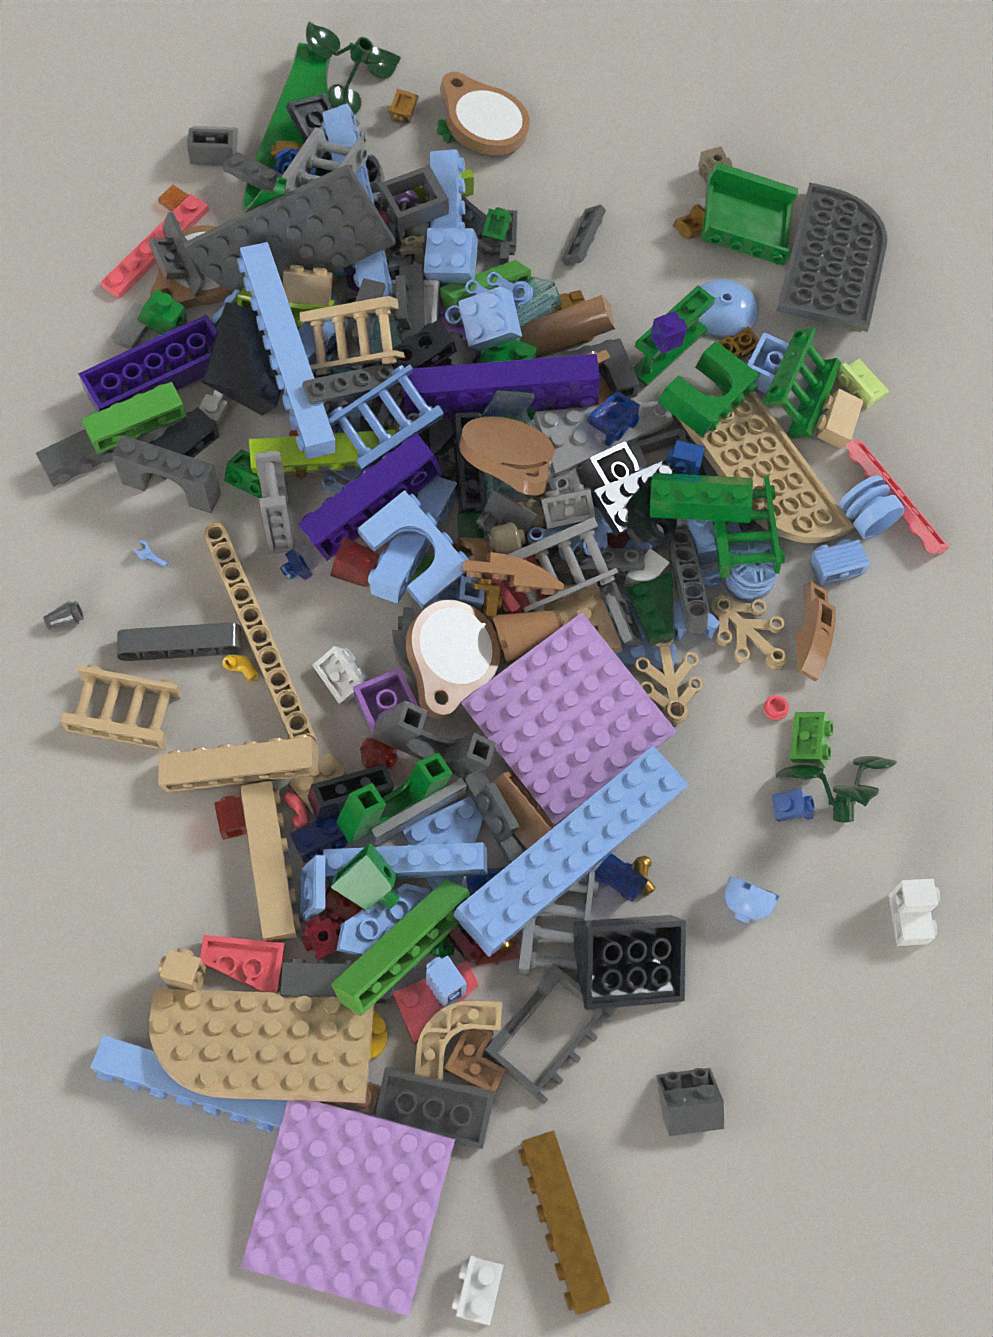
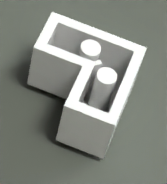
(911, 911)

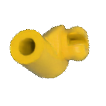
(240, 664)

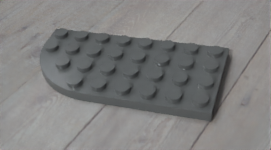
(312, 226)
(835, 260)

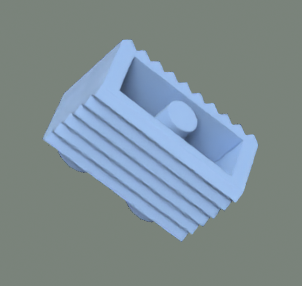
(839, 561)
(445, 981)

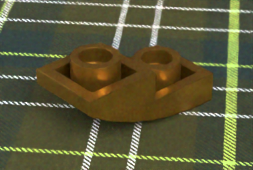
(741, 344)

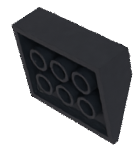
(240, 362)
(630, 961)

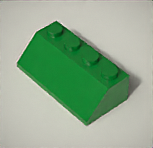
(701, 497)

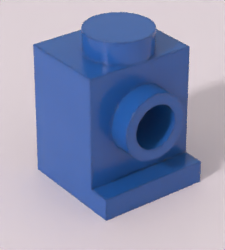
(685, 457)

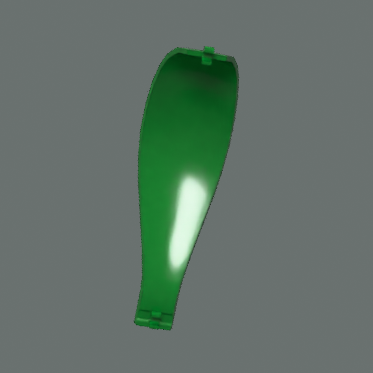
(305, 80)

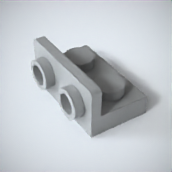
(568, 506)

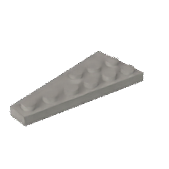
(577, 441)

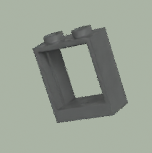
(419, 214)
(654, 443)

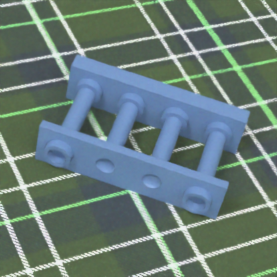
(407, 428)

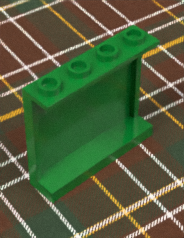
(748, 213)

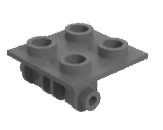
(504, 510)

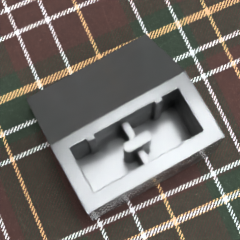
(211, 144)
(690, 1101)

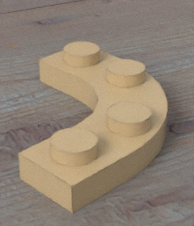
(447, 1023)

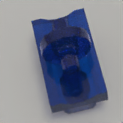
(621, 877)

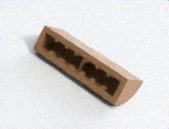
(569, 326)
(527, 812)

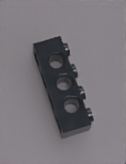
(433, 334)
(469, 479)

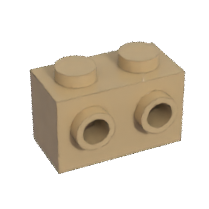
(307, 285)
(839, 418)
(182, 970)

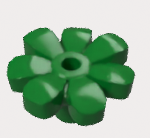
(442, 129)
(443, 948)

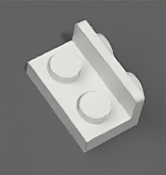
(340, 673)
(478, 1291)

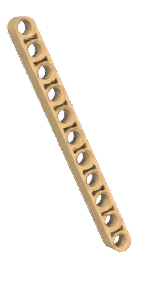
(255, 630)

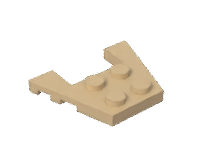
(593, 607)

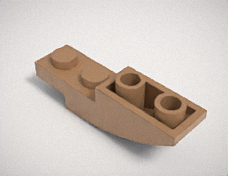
(522, 573)
(817, 633)

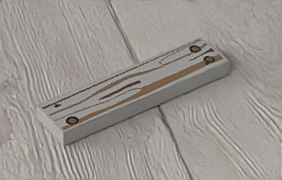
(418, 811)

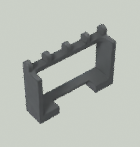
(505, 1035)

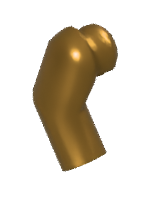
(642, 865)

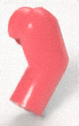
(299, 808)

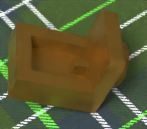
(403, 106)
(690, 225)
(492, 599)

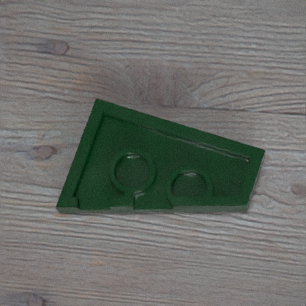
(654, 607)

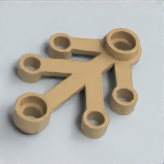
(747, 628)
(670, 682)

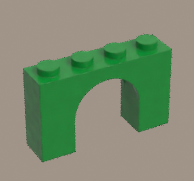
(702, 411)
(367, 809)

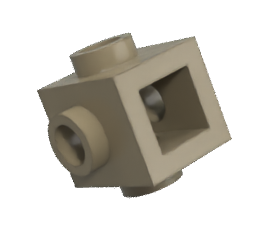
(709, 158)

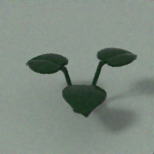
(380, 62)
(846, 795)

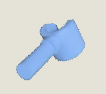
(148, 554)

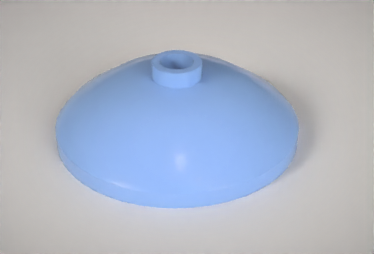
(732, 315)

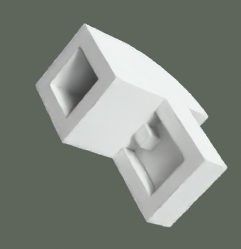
(654, 567)

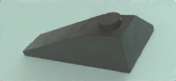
(607, 468)

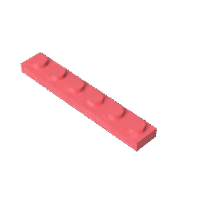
(142, 257)
(916, 521)

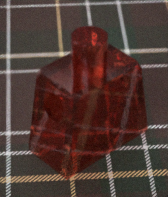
(354, 562)

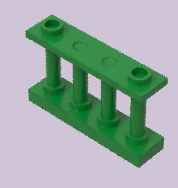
(688, 309)
(818, 388)
(725, 538)

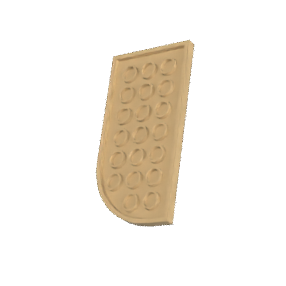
(755, 447)
(262, 1045)

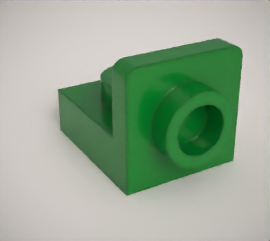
(496, 224)

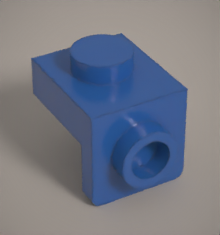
(793, 805)

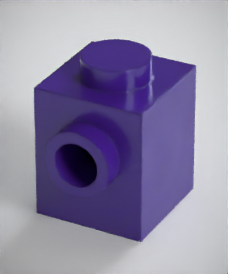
(668, 331)

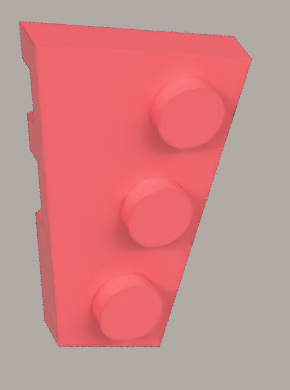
(245, 960)
(419, 1003)

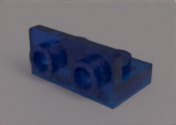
(615, 417)
(318, 836)

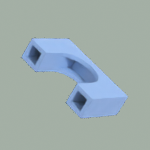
(405, 515)

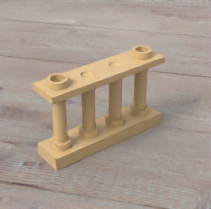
(338, 316)
(127, 730)

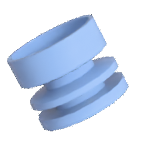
(871, 507)
(753, 580)

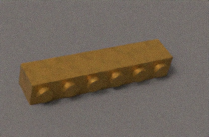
(565, 1223)

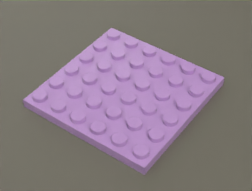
(567, 717)
(348, 1204)

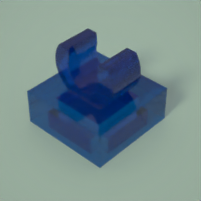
(295, 566)

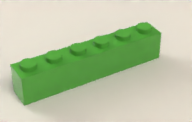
(400, 948)

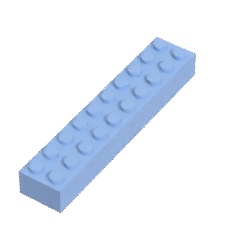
(569, 851)

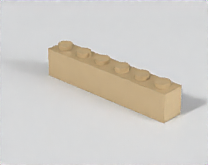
(238, 764)
(269, 863)

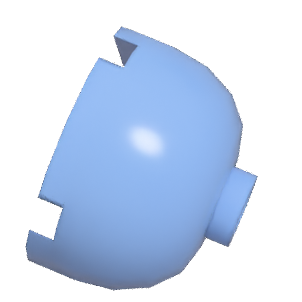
(749, 900)

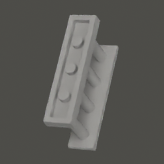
(310, 157)
(274, 502)
(563, 541)
(532, 932)

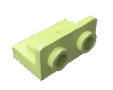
(862, 382)

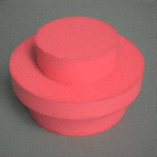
(776, 707)

